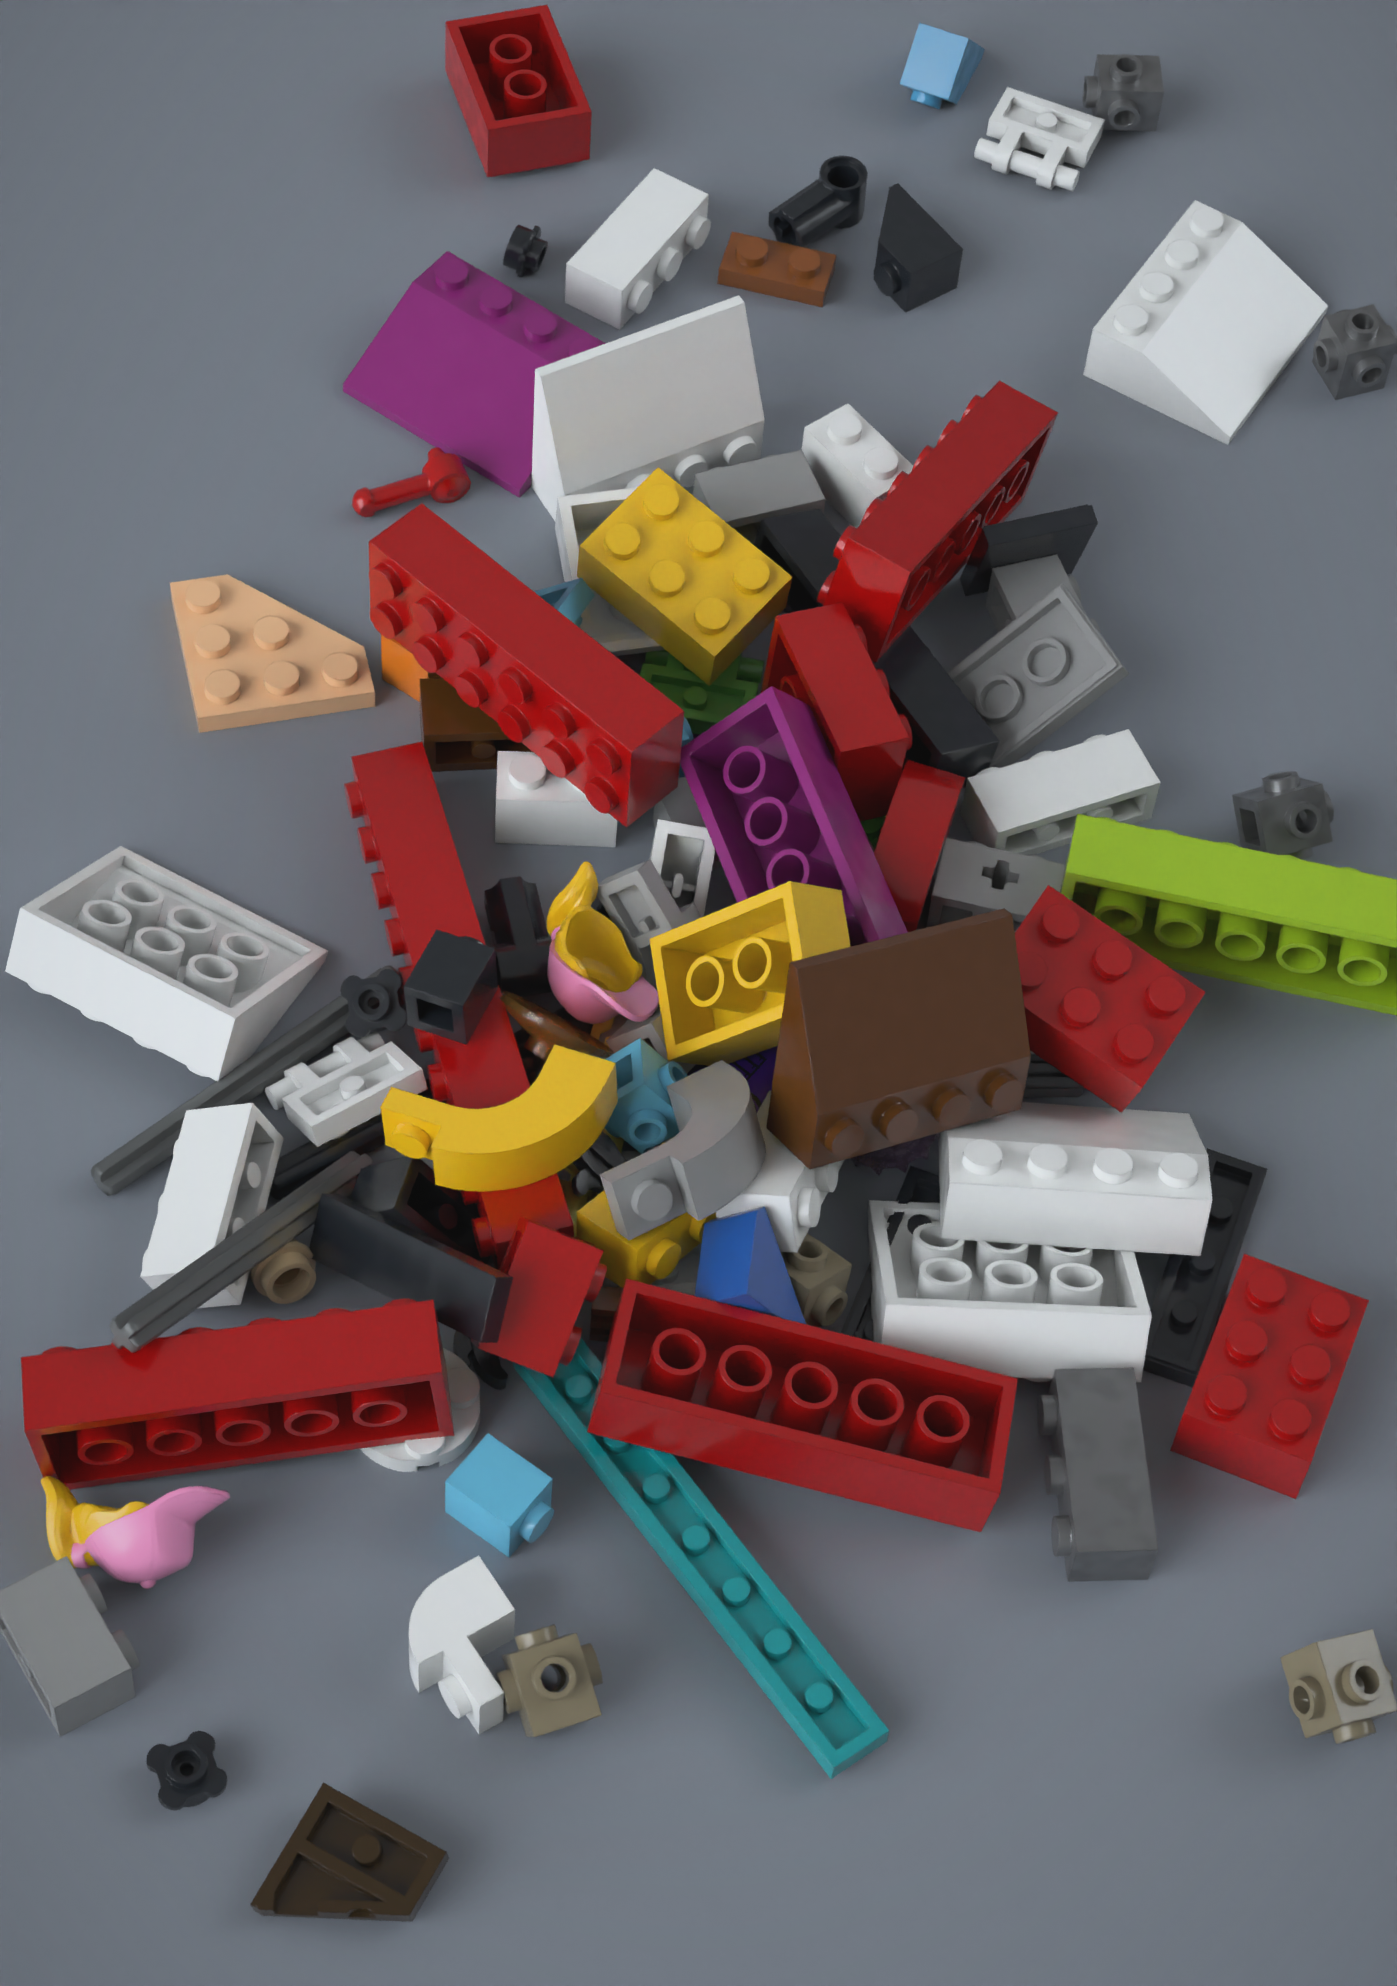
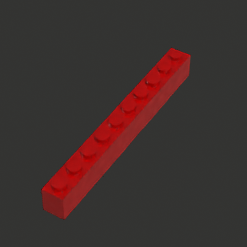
(426, 892)

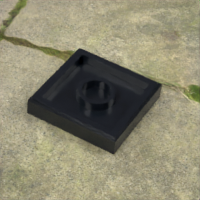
(1026, 539)

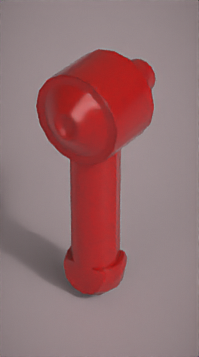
(441, 477)

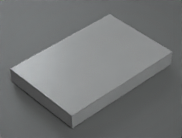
(1038, 674)

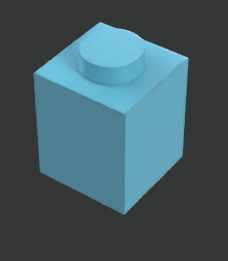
(500, 1496)

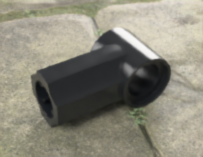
(825, 204)
(518, 936)

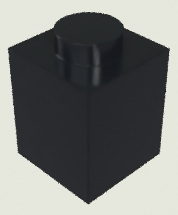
(451, 986)

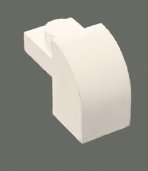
(450, 1632)

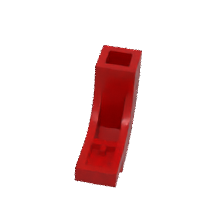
(916, 834)

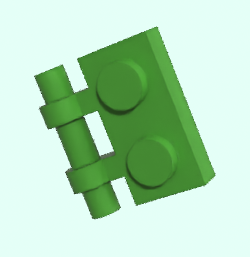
(703, 703)

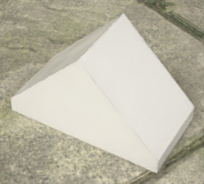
(684, 861)

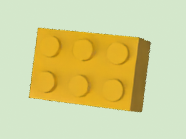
(683, 576)
(728, 971)

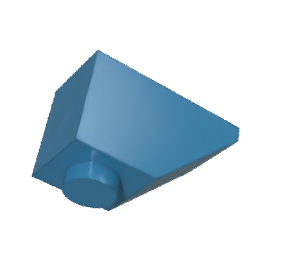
(939, 66)

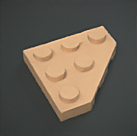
(261, 659)

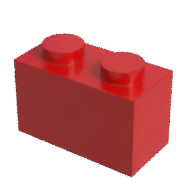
(546, 1294)

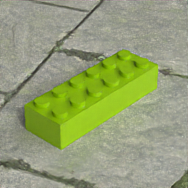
(1240, 912)

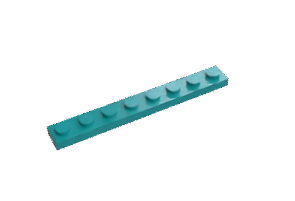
(718, 1575)

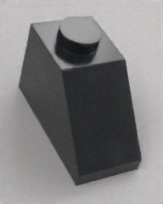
(914, 253)
(408, 1194)

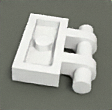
(1044, 128)
(344, 1086)

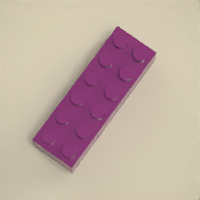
(785, 812)

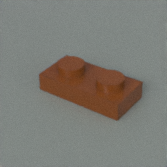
(777, 269)

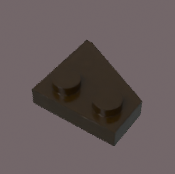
(350, 1866)

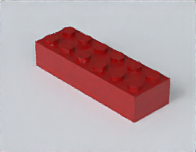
(935, 514)
(525, 665)
(238, 1395)
(804, 1406)

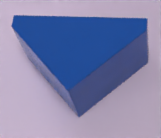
(745, 1266)

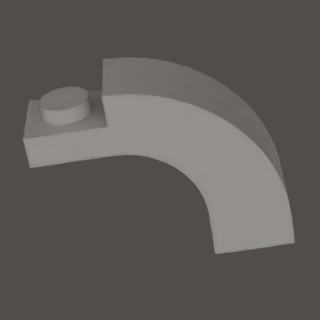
(641, 910)
(698, 1168)

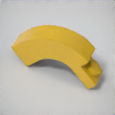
(512, 1141)

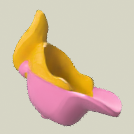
(590, 959)
(128, 1542)

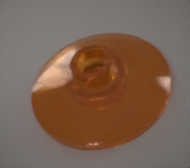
(549, 1029)

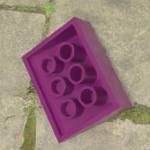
(462, 367)

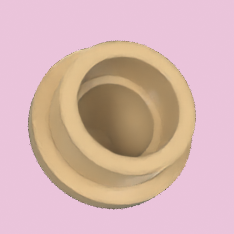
(286, 1273)

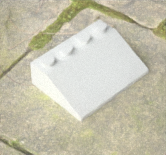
(1204, 325)
(650, 400)
(162, 961)
(1077, 1180)
(1004, 1303)

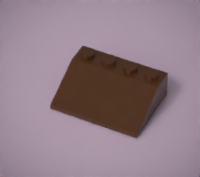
(900, 1040)

